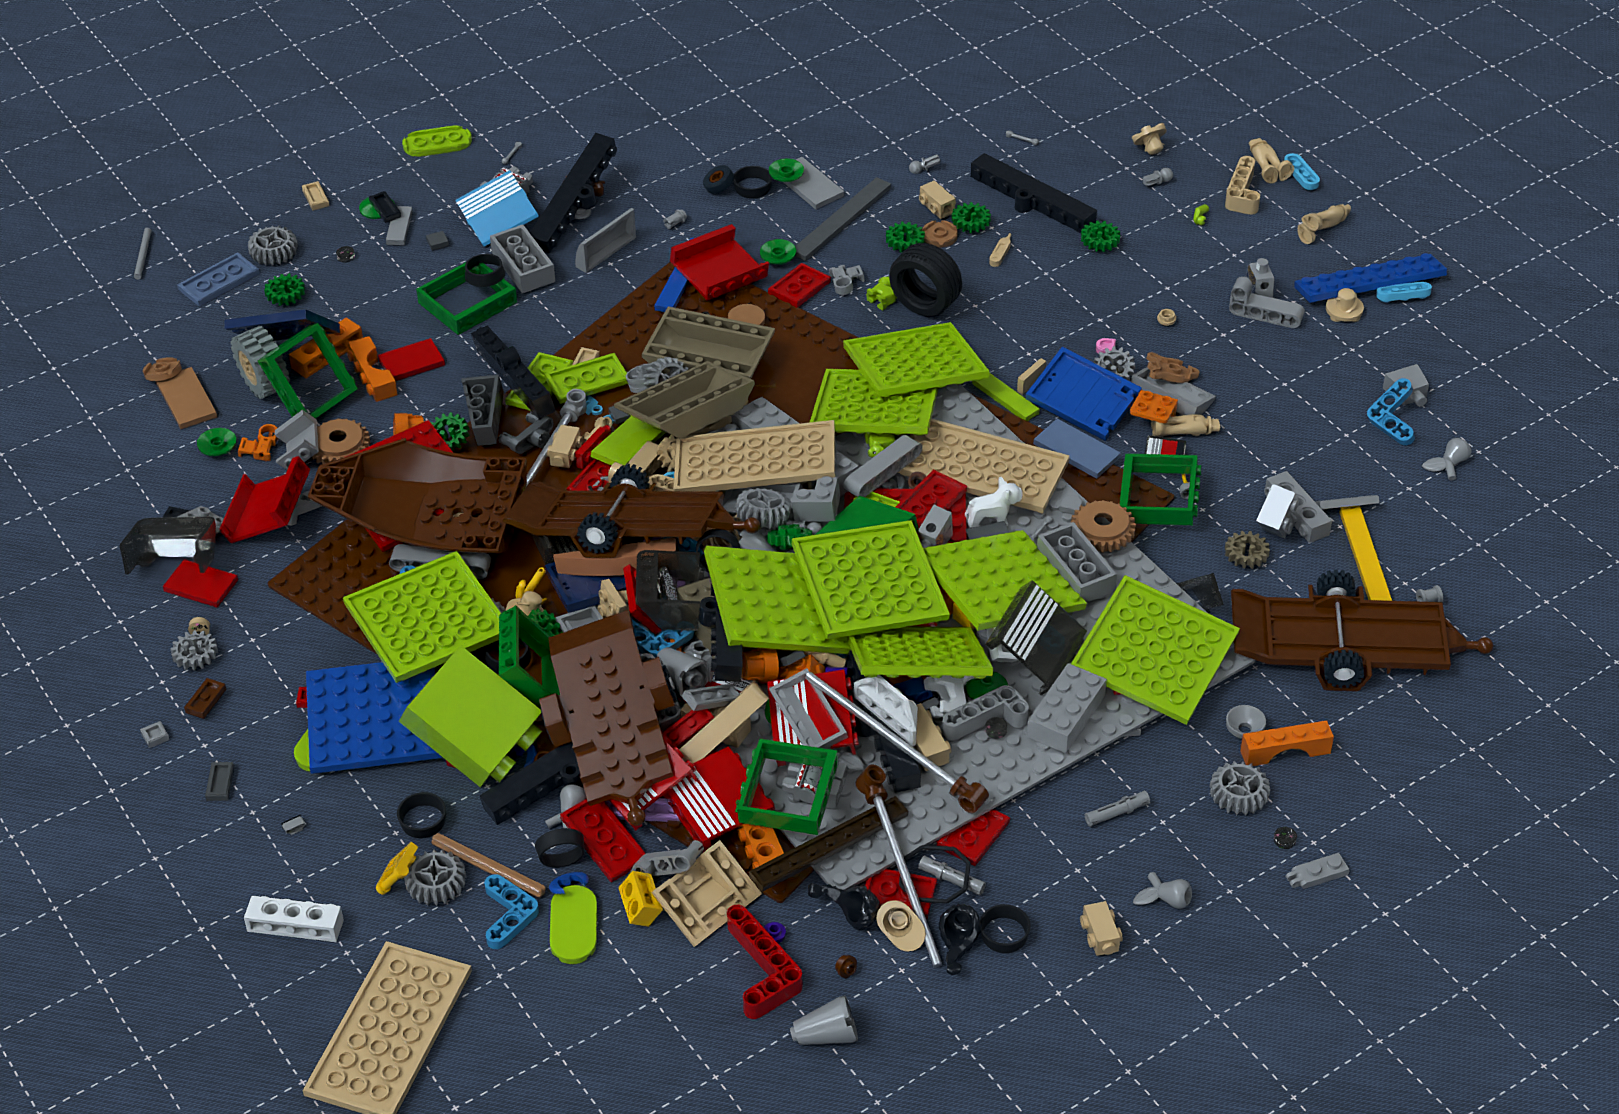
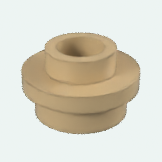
(1166, 317)

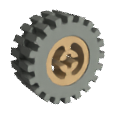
(247, 350)

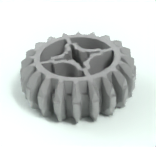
(272, 245)
(656, 376)
(765, 505)
(1238, 793)
(444, 868)

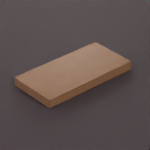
(186, 398)

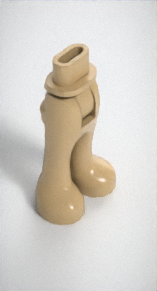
(1265, 153)
(1316, 221)
(1186, 424)

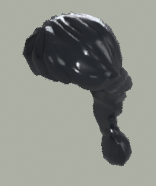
(857, 903)
(959, 930)

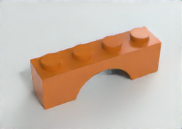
(378, 382)
(1263, 745)

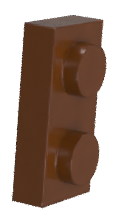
(205, 698)

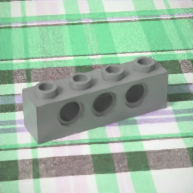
(1308, 517)

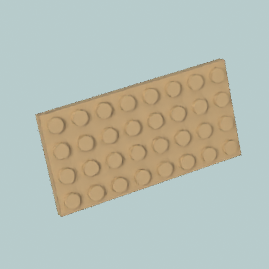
(755, 457)
(982, 458)
(387, 1031)

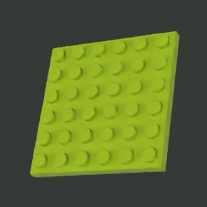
(915, 359)
(857, 408)
(990, 570)
(869, 579)
(767, 601)
(425, 615)
(1156, 649)
(920, 652)

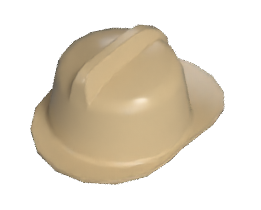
(901, 925)

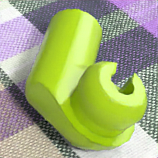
(1198, 214)

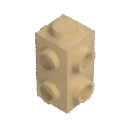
(937, 199)
(564, 446)
(1101, 928)

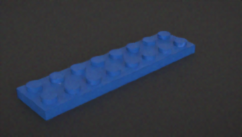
(1370, 277)

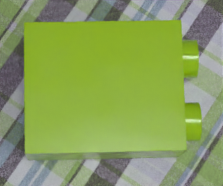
(472, 718)

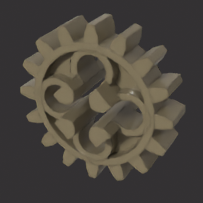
(1236, 547)

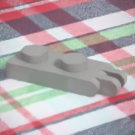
(1318, 871)

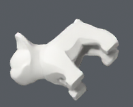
(993, 505)
(951, 692)

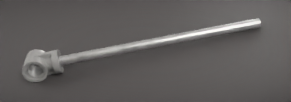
(571, 410)

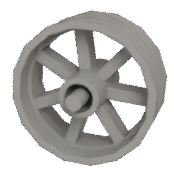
(636, 379)

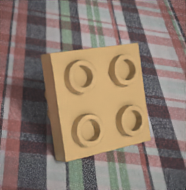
(611, 600)

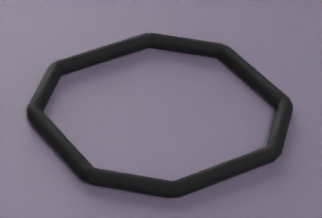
(942, 848)

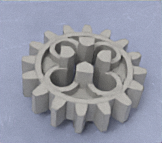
(1125, 367)
(200, 644)

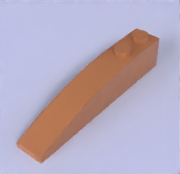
(575, 564)

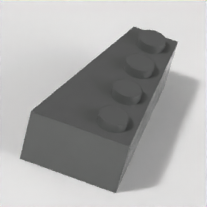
(484, 404)

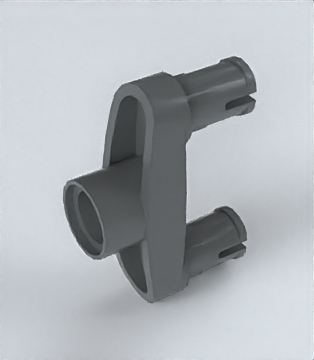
(535, 435)

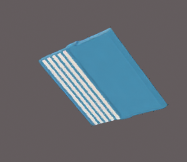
(496, 207)

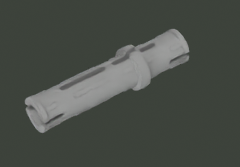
(1125, 805)
(944, 872)

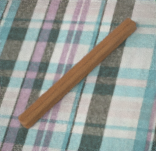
(488, 865)

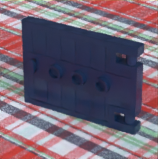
(283, 324)
(582, 591)

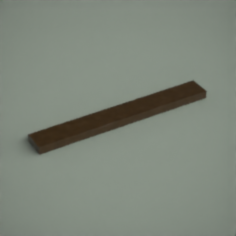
(825, 845)

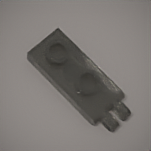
(665, 585)

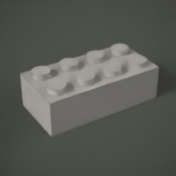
(522, 258)
(1078, 561)
(1066, 708)

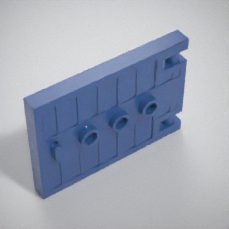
(1083, 393)

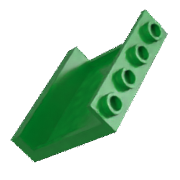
(867, 513)

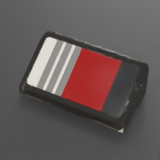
(1165, 446)

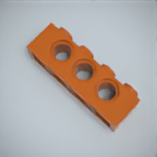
(309, 358)
(760, 843)

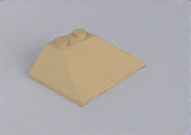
(703, 893)

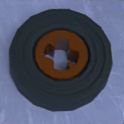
(718, 179)

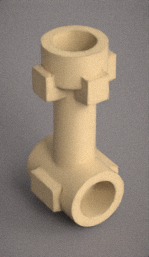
(600, 422)

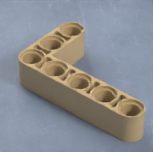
(724, 723)

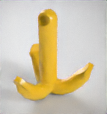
(532, 584)

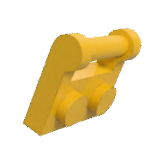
(397, 868)

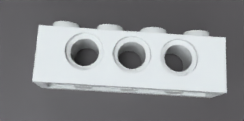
(293, 918)

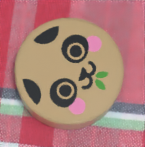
(199, 624)

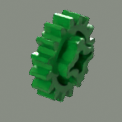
(784, 535)

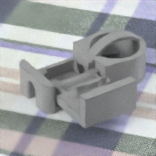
(844, 277)

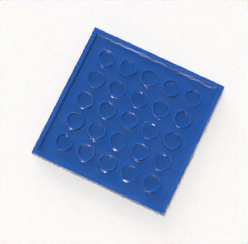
(358, 715)

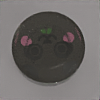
(345, 254)
(996, 728)
(1285, 838)

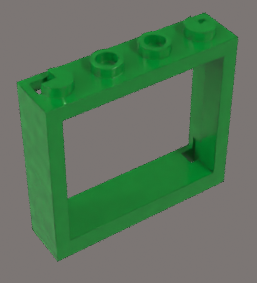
(474, 315)
(282, 385)
(1161, 464)
(516, 625)
(790, 753)

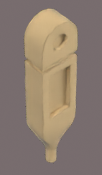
(1000, 251)

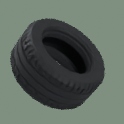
(938, 267)

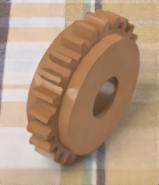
(356, 440)
(1109, 536)

